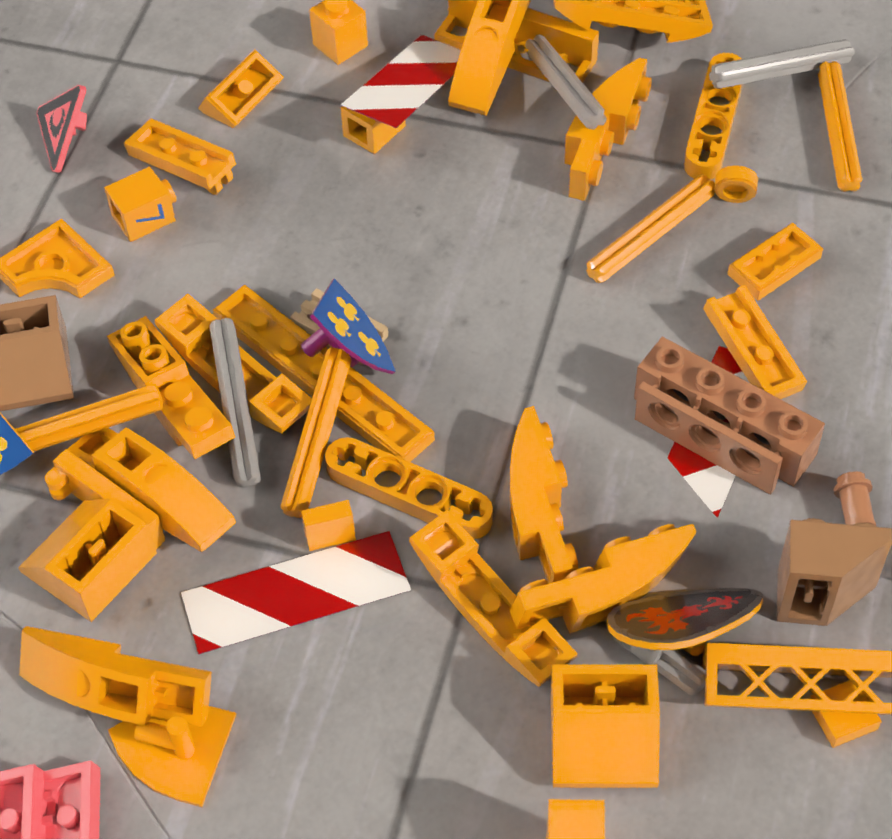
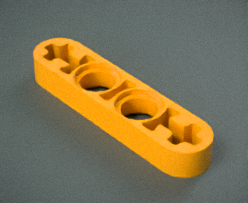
(712, 115)
(412, 482)

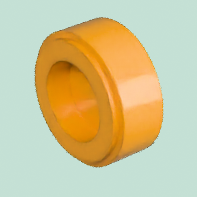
(736, 184)

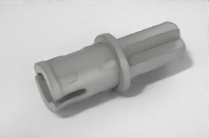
(673, 666)

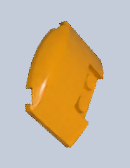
(676, 18)

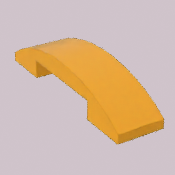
(270, 399)
(486, 600)

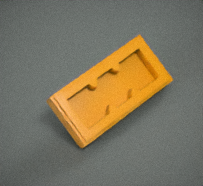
(775, 261)

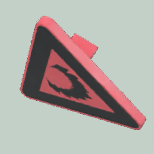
(59, 123)

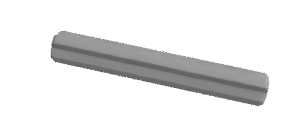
(779, 63)
(566, 82)
(235, 402)

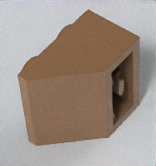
(33, 354)
(828, 569)

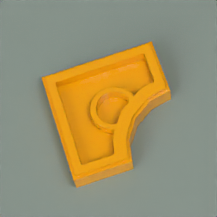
(55, 260)

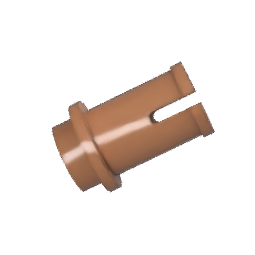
(853, 493)

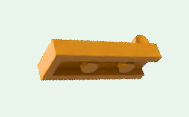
(182, 155)
(754, 343)
(77, 477)

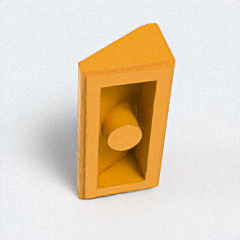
(241, 90)

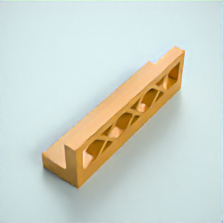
(569, 39)
(800, 662)

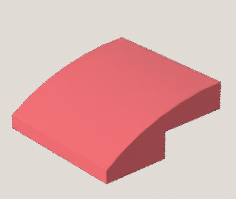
(50, 802)

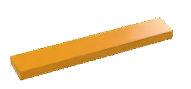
(361, 404)

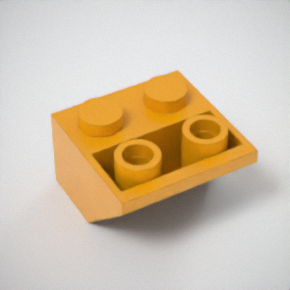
(91, 556)
(605, 726)

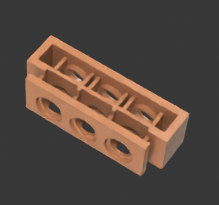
(750, 410)

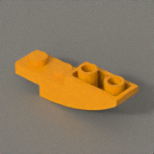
(486, 53)
(620, 100)
(186, 409)
(157, 482)
(536, 499)
(621, 574)
(111, 683)

